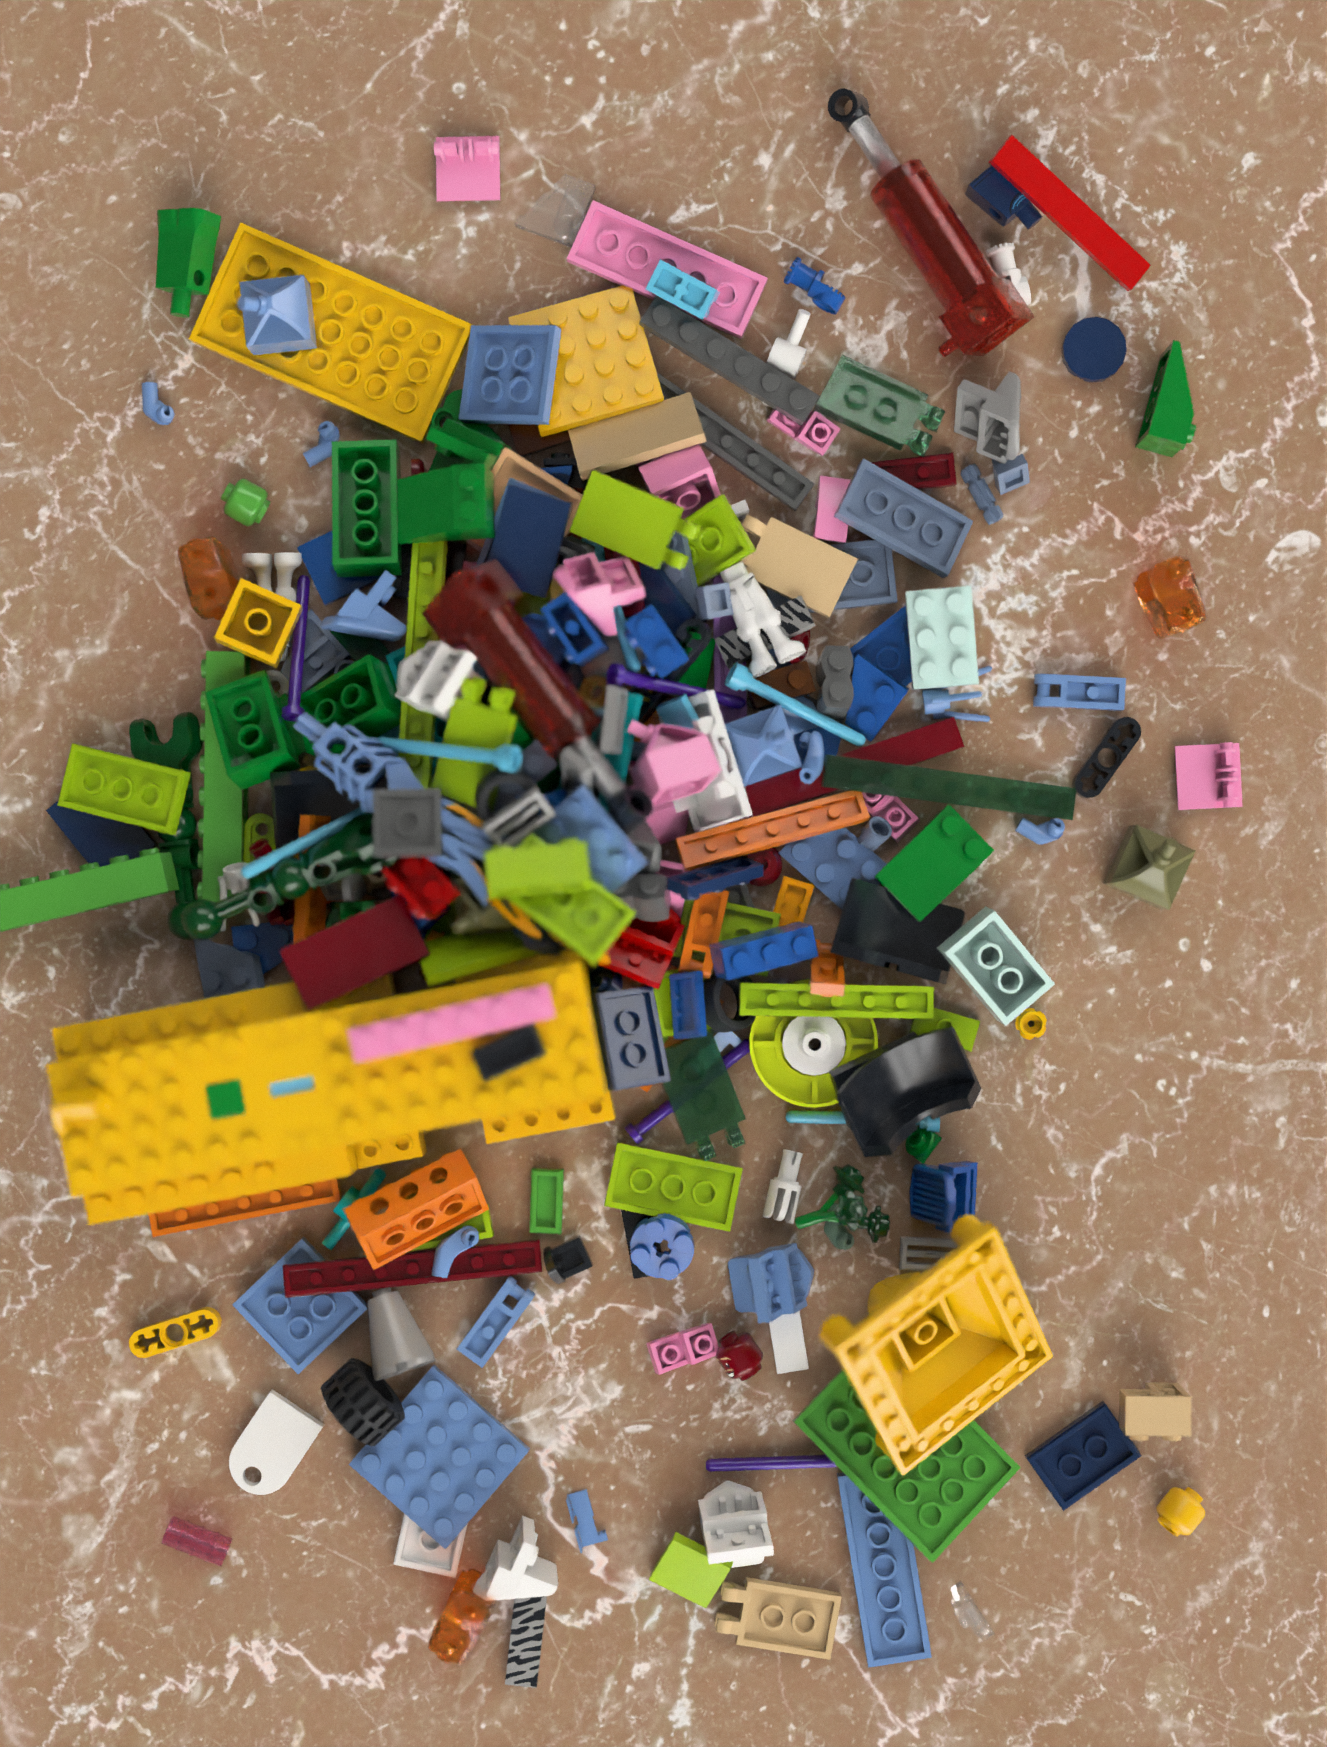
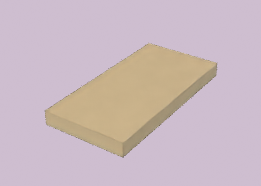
(637, 436)

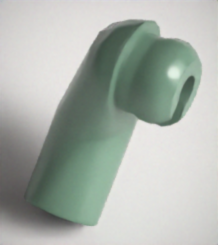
(838, 1234)

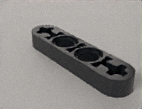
(697, 647)

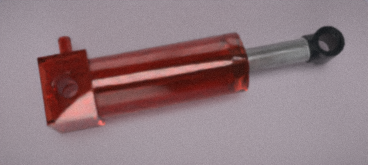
(976, 301)
(481, 614)

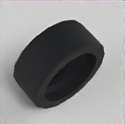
(492, 780)
(715, 1015)

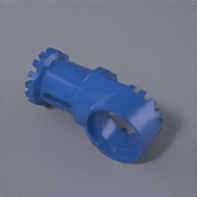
(810, 281)

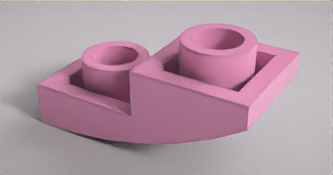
(815, 433)
(828, 498)
(894, 811)
(683, 1348)

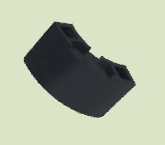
(308, 794)
(883, 932)
(905, 1086)

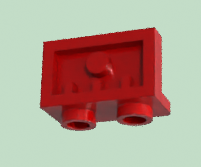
(422, 885)

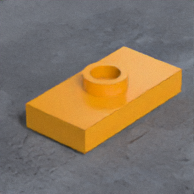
(792, 900)

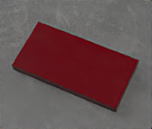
(354, 953)

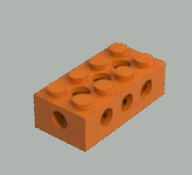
(421, 1218)

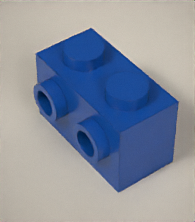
(575, 630)
(656, 641)

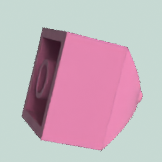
(681, 478)
(673, 762)

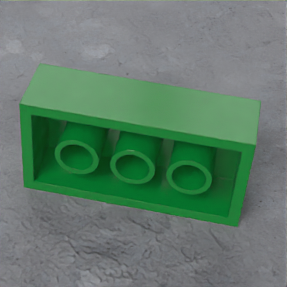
(365, 508)

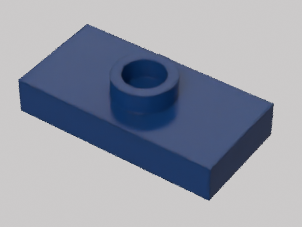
(688, 1005)

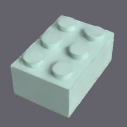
(941, 637)
(995, 965)

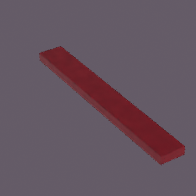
(903, 749)
(410, 1269)

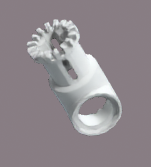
(1005, 268)

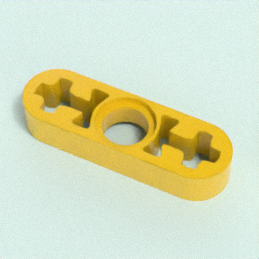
(150, 1331)

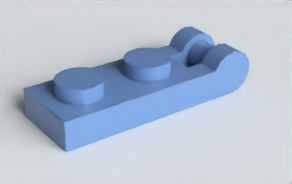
(1080, 692)
(495, 1322)

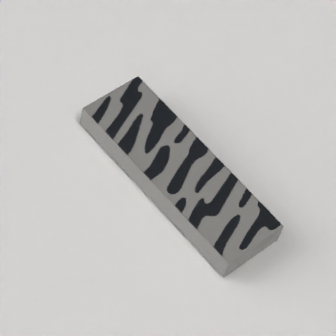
(794, 621)
(525, 1641)

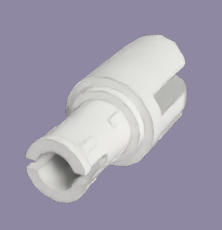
(784, 1190)

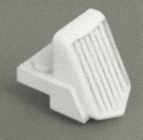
(434, 677)
(735, 1525)
(516, 1569)

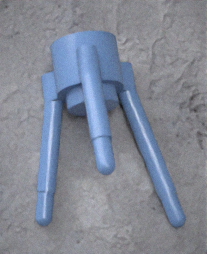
(937, 700)

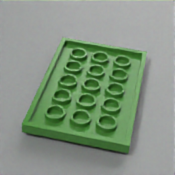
(931, 1499)

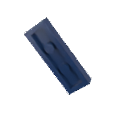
(714, 877)

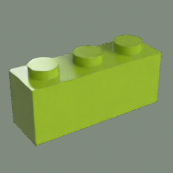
(537, 869)

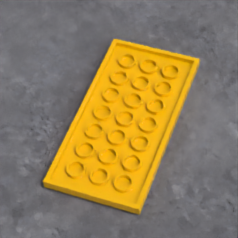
(374, 345)

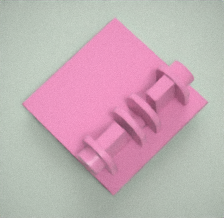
(467, 168)
(1208, 776)

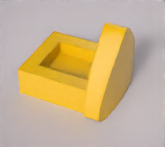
(74, 1105)

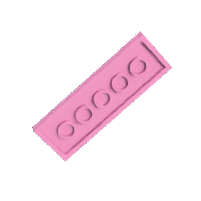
(630, 251)

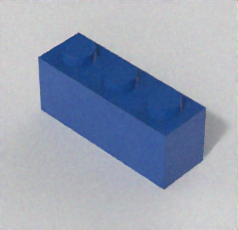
(763, 950)

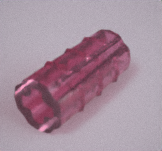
(197, 1541)

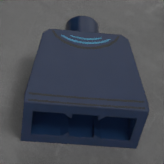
(1001, 199)

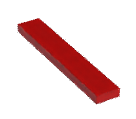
(1069, 213)

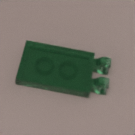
(879, 406)
(702, 1094)

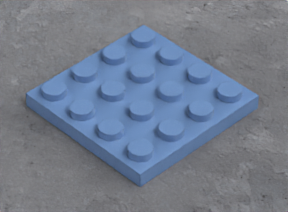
(441, 1457)

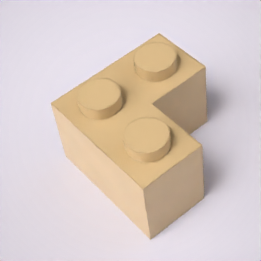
(1155, 1411)

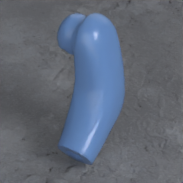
(814, 757)
(452, 1246)

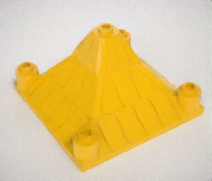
(940, 1345)

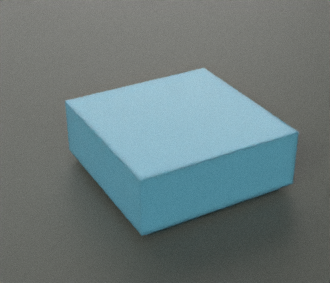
(678, 712)

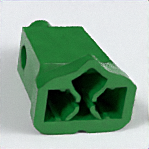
(185, 254)

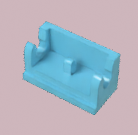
(682, 290)

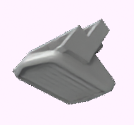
(990, 417)

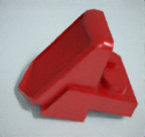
(645, 949)

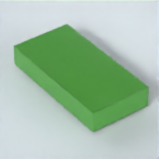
(546, 1200)

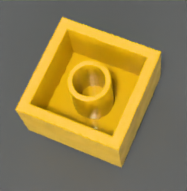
(258, 623)

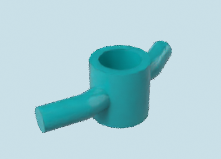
(351, 1195)

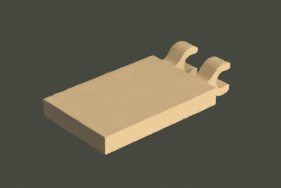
(797, 564)
(781, 1617)

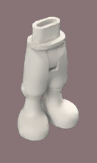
(285, 565)
(755, 612)

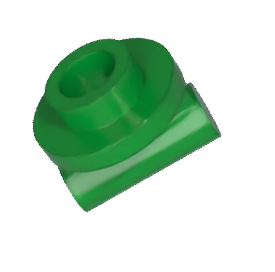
(921, 1144)

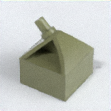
(1149, 867)
(472, 915)

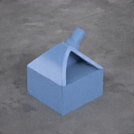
(277, 315)
(763, 745)

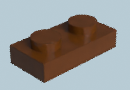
(790, 680)

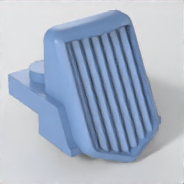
(364, 614)
(771, 1282)

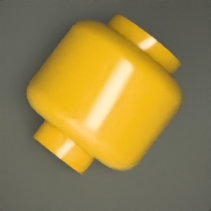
(1180, 1511)

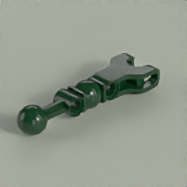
(177, 754)
(344, 854)

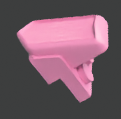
(600, 587)

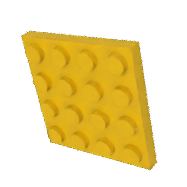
(600, 361)

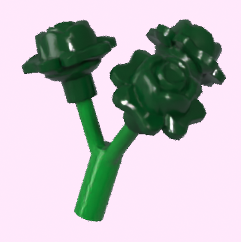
(850, 1208)

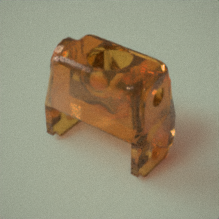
(208, 575)
(1174, 598)
(460, 1621)

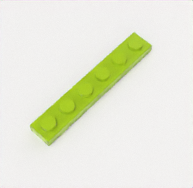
(857, 1001)

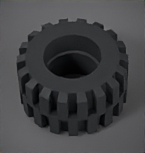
(361, 1404)

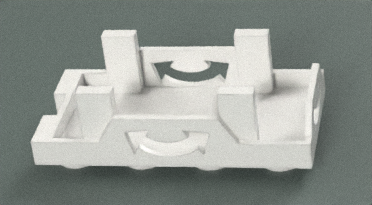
(725, 796)

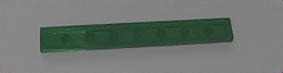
(948, 787)

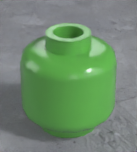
(245, 502)

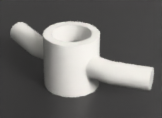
(787, 354)

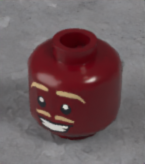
(739, 1355)

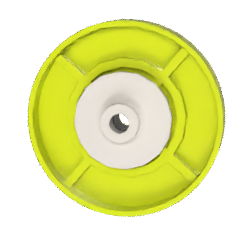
(800, 1072)

